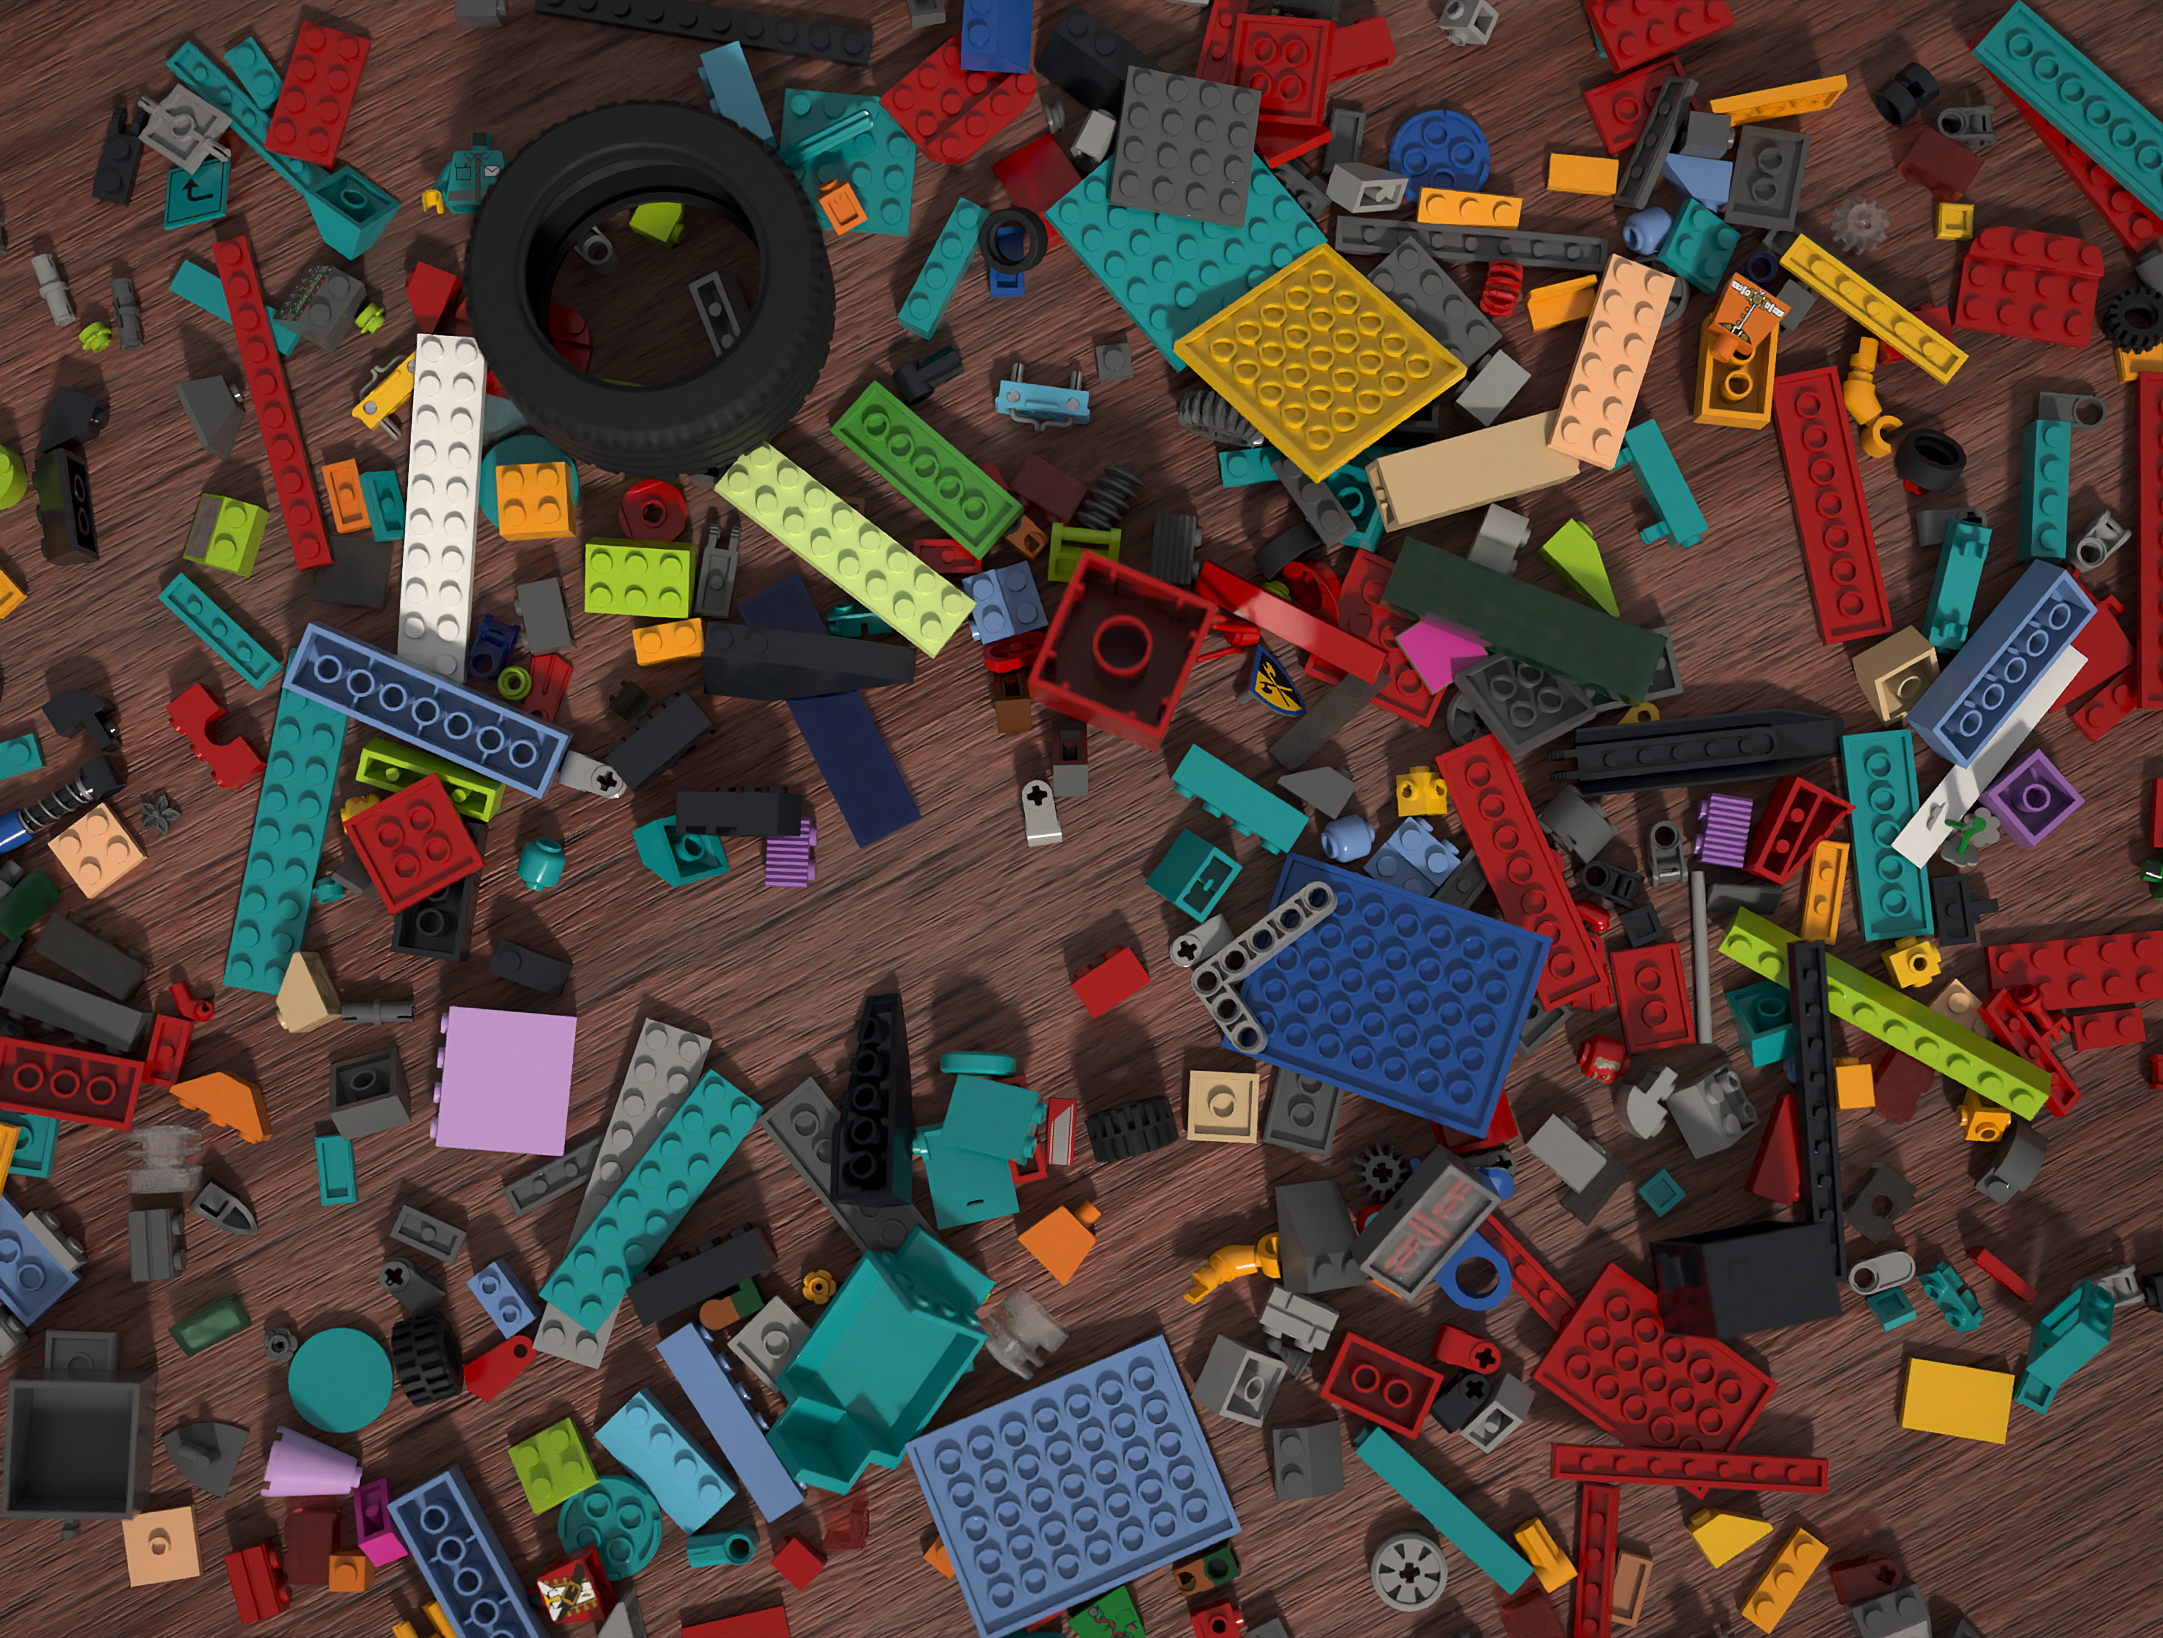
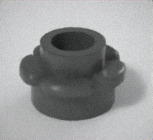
(289, 1340)

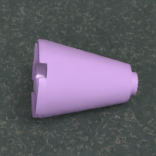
(308, 1467)

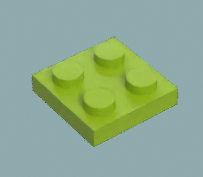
(553, 1465)

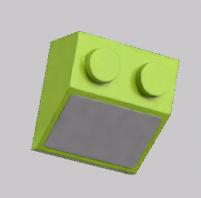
(226, 534)

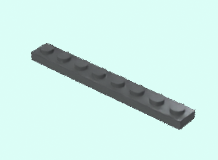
(1474, 244)

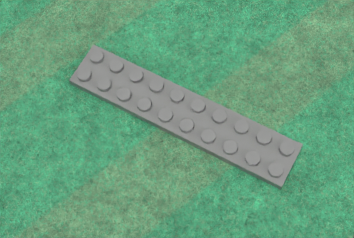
(656, 1083)

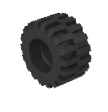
(1132, 1129)
(427, 1358)

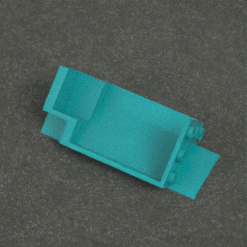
(879, 1362)

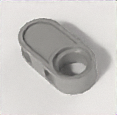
(1887, 1271)

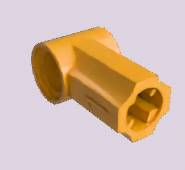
(1548, 1561)

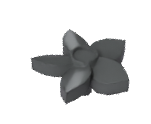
(159, 815)

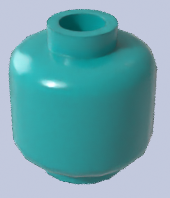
(541, 864)

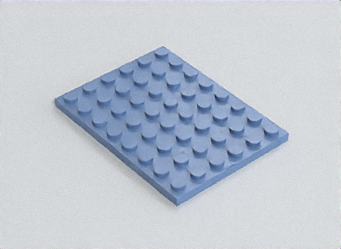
(1072, 1488)

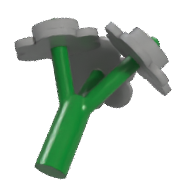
(1977, 827)

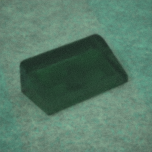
(27, 903)
(210, 1325)

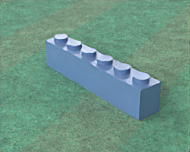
(731, 1418)

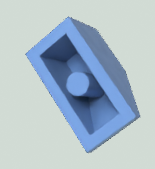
(1699, 179)

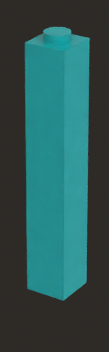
(1441, 1507)

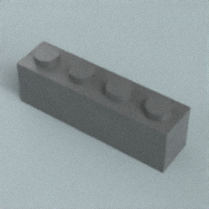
(75, 1009)

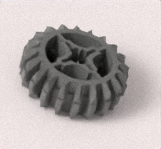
(1216, 419)

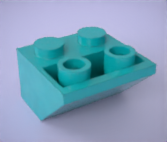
(1193, 875)

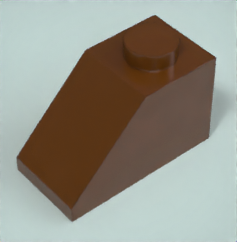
(1012, 701)

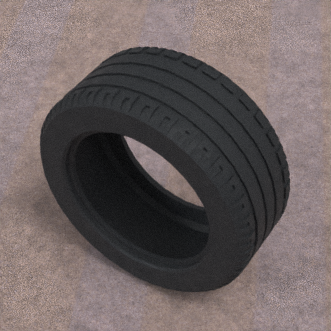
(621, 161)

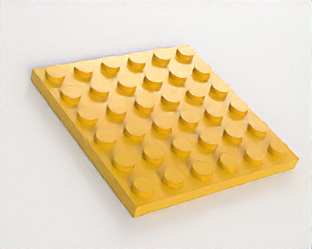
(1320, 361)

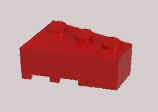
(1791, 829)

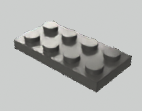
(1434, 301)

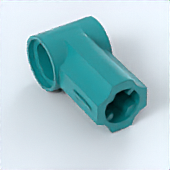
(720, 1549)

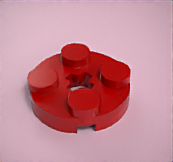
(661, 496)

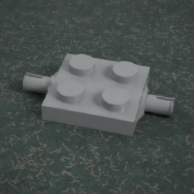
(184, 128)

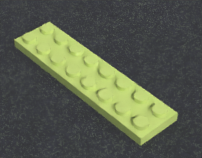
(846, 547)

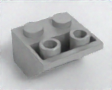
(1712, 1110)

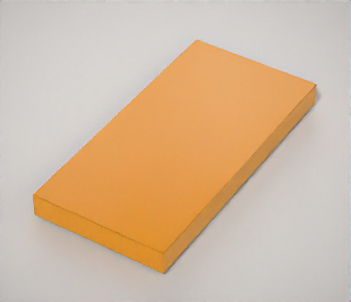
(1779, 101)

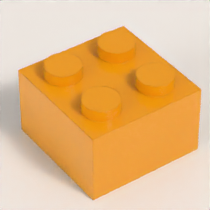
(535, 501)

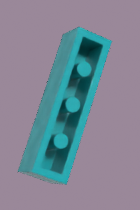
(943, 270)
(2044, 491)
(1238, 799)

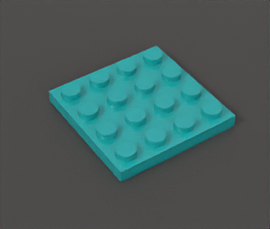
(874, 163)

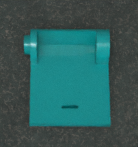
(964, 1177)

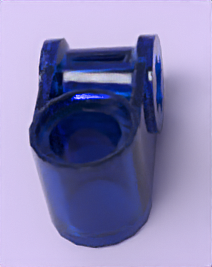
(492, 646)

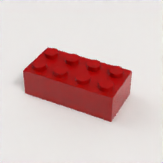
(69, 1082)

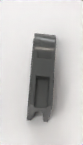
(2063, 408)

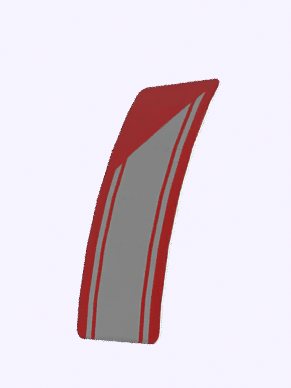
(1061, 1131)

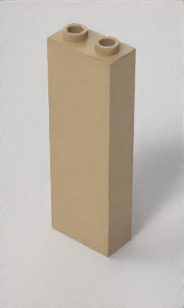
(1468, 471)

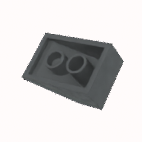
(1316, 1238)

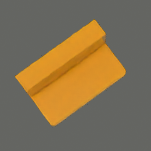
(1560, 303)

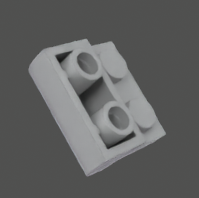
(1637, 1105)

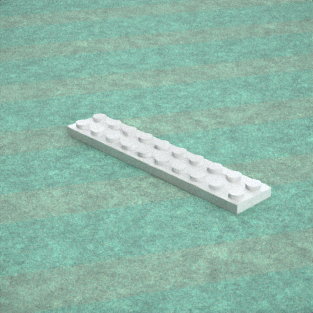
(442, 504)

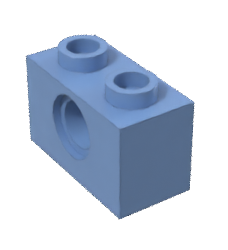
(504, 1298)

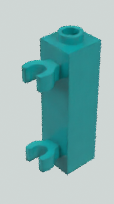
(1663, 487)
(1955, 584)

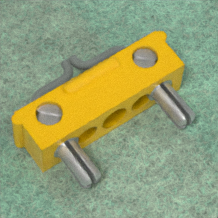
(387, 395)

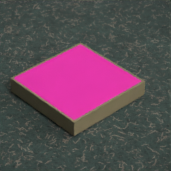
(1437, 654)

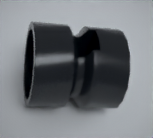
(1909, 91)

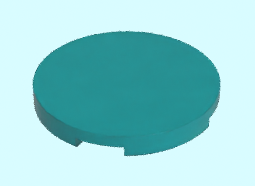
(518, 451)
(341, 1379)
(618, 1519)

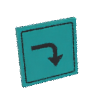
(197, 196)

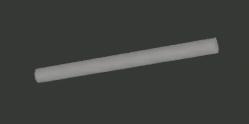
(1701, 957)

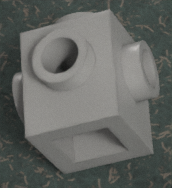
(1468, 21)

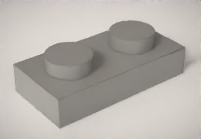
(63, 1249)

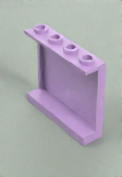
(504, 1081)

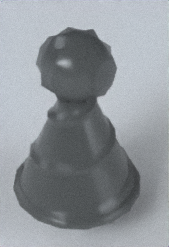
(1294, 1358)

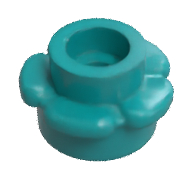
(328, 890)

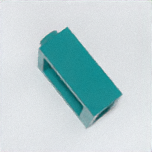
(2070, 1334)

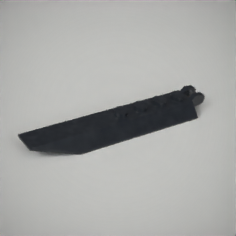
(1698, 750)

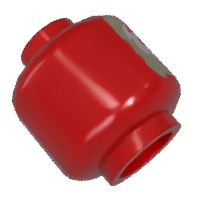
(1603, 1058)

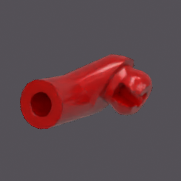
(1594, 914)
(191, 1007)

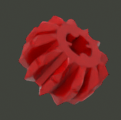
(1500, 287)

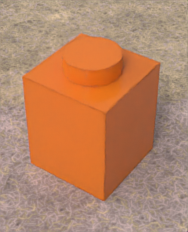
(350, 1571)

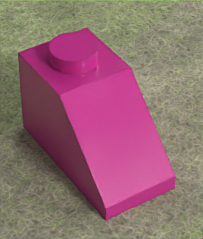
(376, 1528)

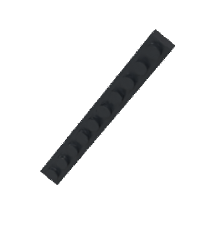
(722, 27)
(1816, 1092)

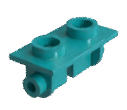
(849, 619)
(1959, 1310)

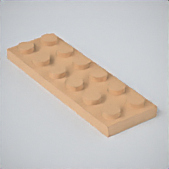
(1611, 362)

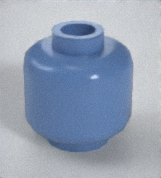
(1647, 230)
(1347, 838)

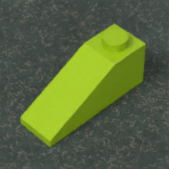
(660, 223)
(1580, 565)

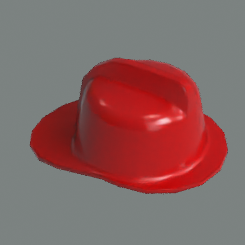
(1314, 587)

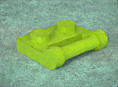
(1065, 559)

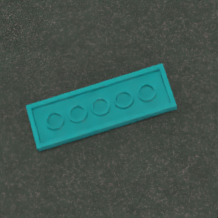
(1884, 789)

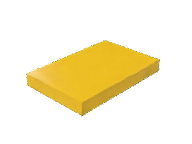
(1956, 1400)

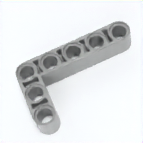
(1255, 958)

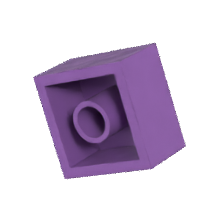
(2030, 798)

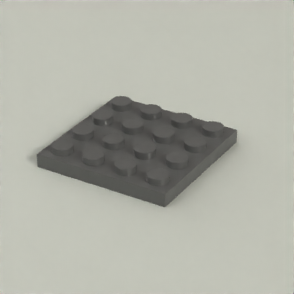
(1184, 147)

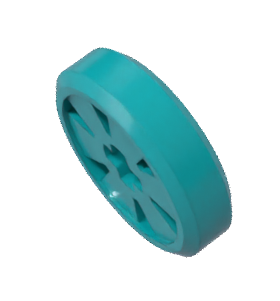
(978, 1064)

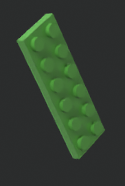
(927, 470)

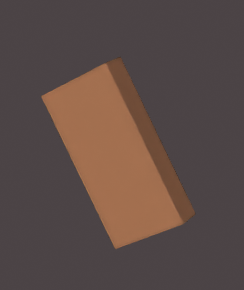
(1630, 1586)

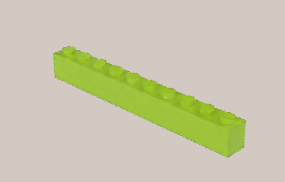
(1896, 1019)

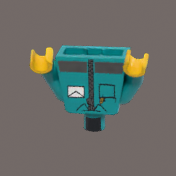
(466, 177)

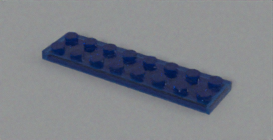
(838, 728)

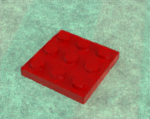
(1287, 63)
(414, 843)

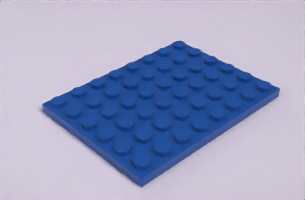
(1395, 997)

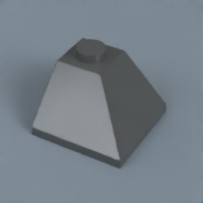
(214, 412)

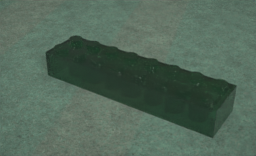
(1523, 622)

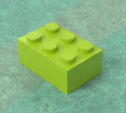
(640, 577)

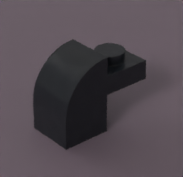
(83, 710)

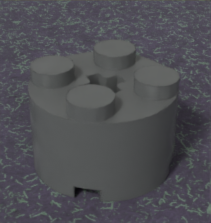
(1576, 825)

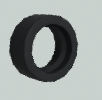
(989, 244)
(1937, 447)
(1286, 547)

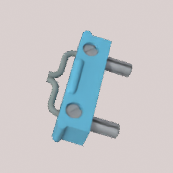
(1043, 401)

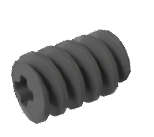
(1108, 499)

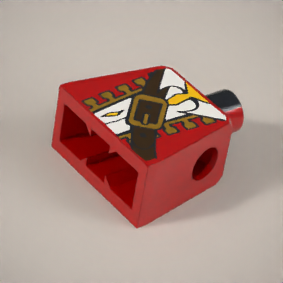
(574, 1588)

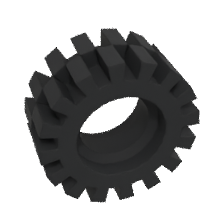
(2128, 335)

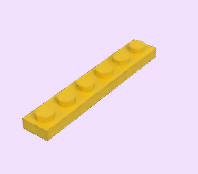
(1873, 309)

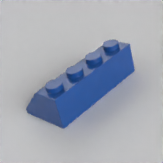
(996, 35)

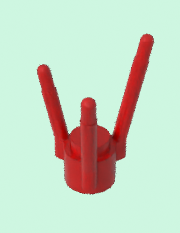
(1236, 632)

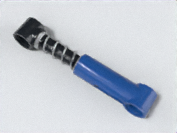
(96, 781)

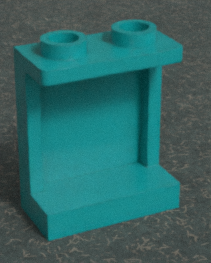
(993, 1118)

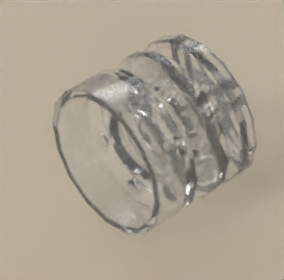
(164, 1160)
(1023, 1333)

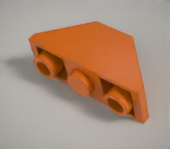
(228, 1101)

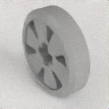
(1425, 1584)

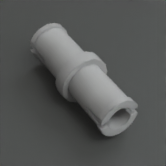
(53, 289)

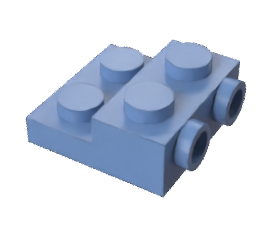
(1005, 603)
(1413, 858)

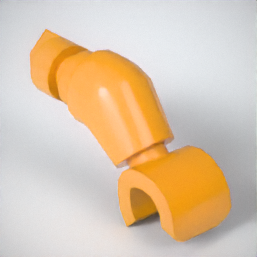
(1863, 403)
(1234, 1262)

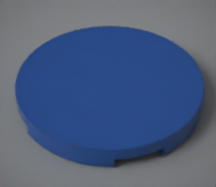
(1440, 152)

